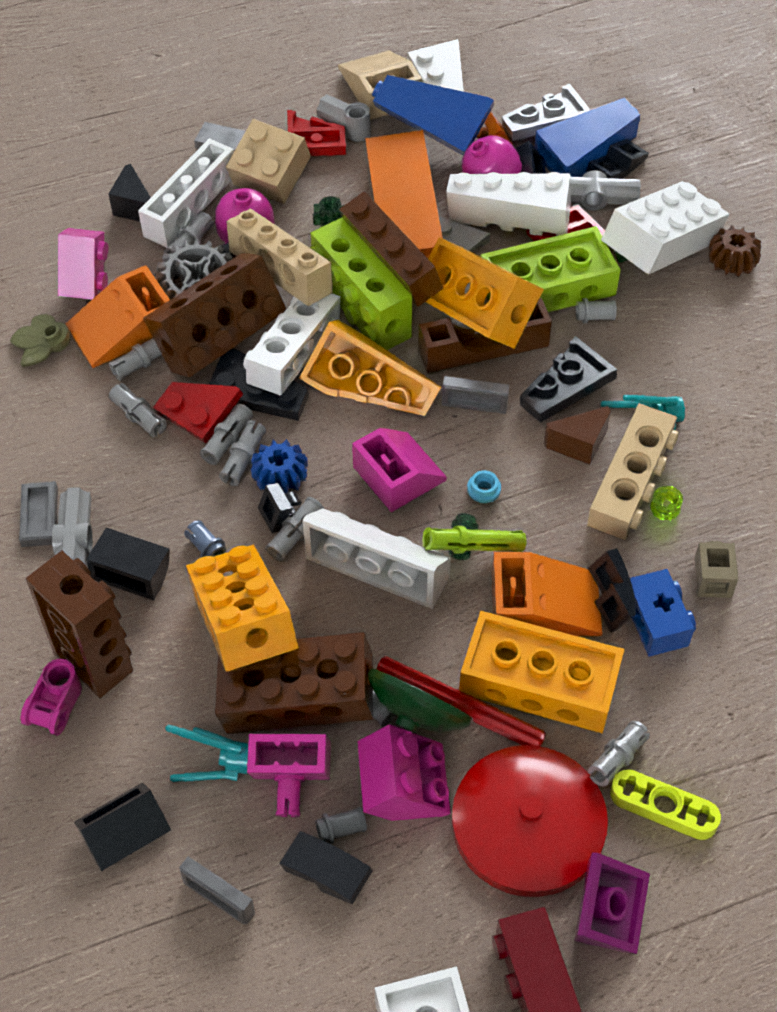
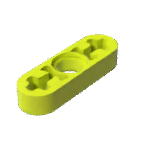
(671, 820)

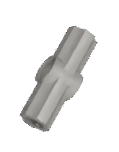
(597, 190)
(73, 529)

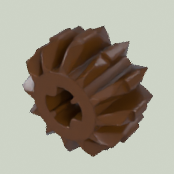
(734, 251)

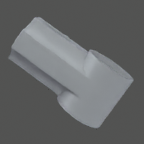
(352, 116)

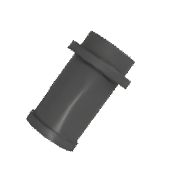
(340, 824)

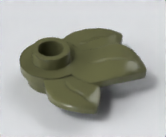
(41, 339)

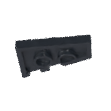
(232, 373)
(567, 381)

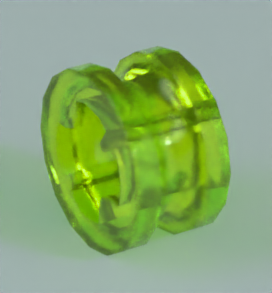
(673, 509)

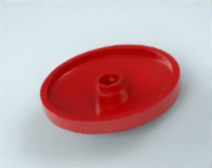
(528, 820)

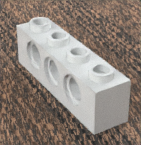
(186, 193)
(289, 343)

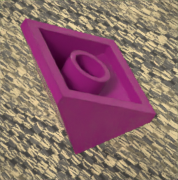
(612, 904)

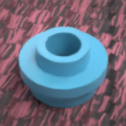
(487, 480)

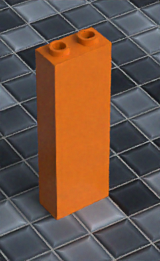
(405, 186)

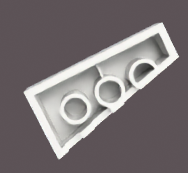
(511, 201)

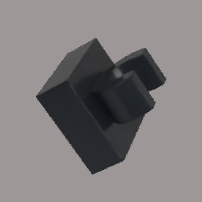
(277, 506)

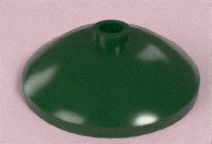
(416, 707)

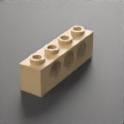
(289, 261)
(645, 428)

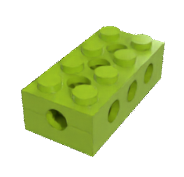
(564, 266)
(366, 287)

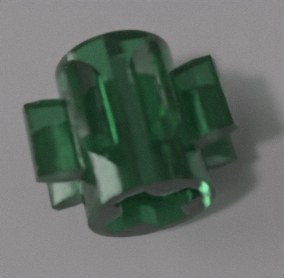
(327, 211)

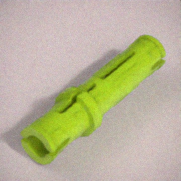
(462, 539)

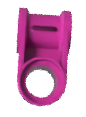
(52, 704)

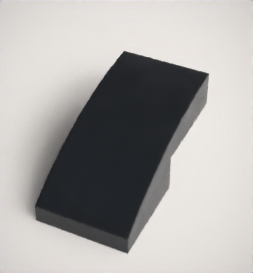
(620, 160)
(617, 596)
(326, 866)

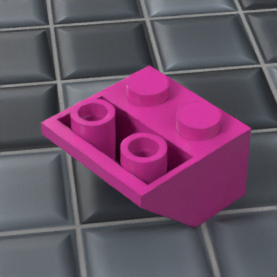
(395, 467)
(402, 775)

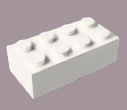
(664, 226)

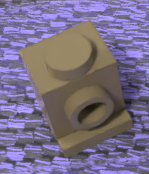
(716, 569)

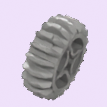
(190, 264)

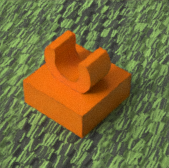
(493, 128)

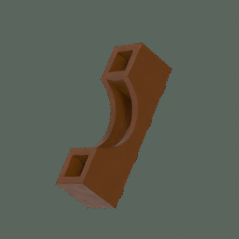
(392, 247)
(450, 346)

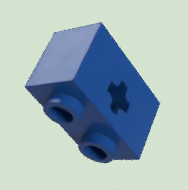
(661, 613)

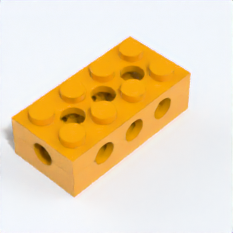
(510, 296)
(242, 609)
(541, 671)

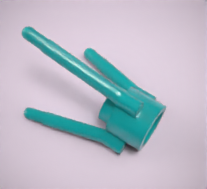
(672, 405)
(232, 755)

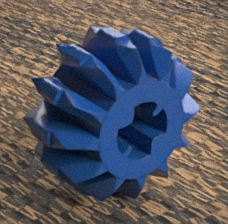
(279, 465)

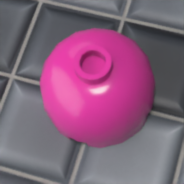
(491, 155)
(238, 201)

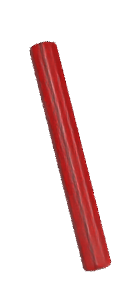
(481, 712)

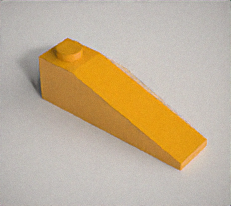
(362, 370)

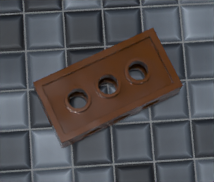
(215, 314)
(81, 622)
(300, 688)

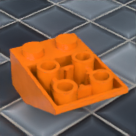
(115, 317)
(545, 593)

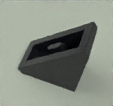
(128, 195)

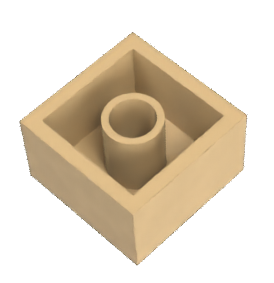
(268, 160)

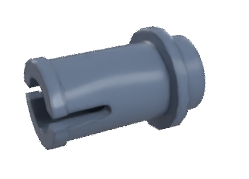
(205, 540)

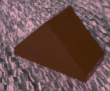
(578, 435)

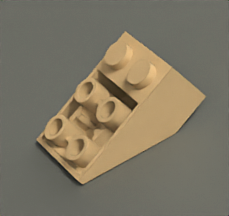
(366, 72)

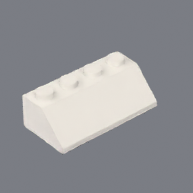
(375, 557)

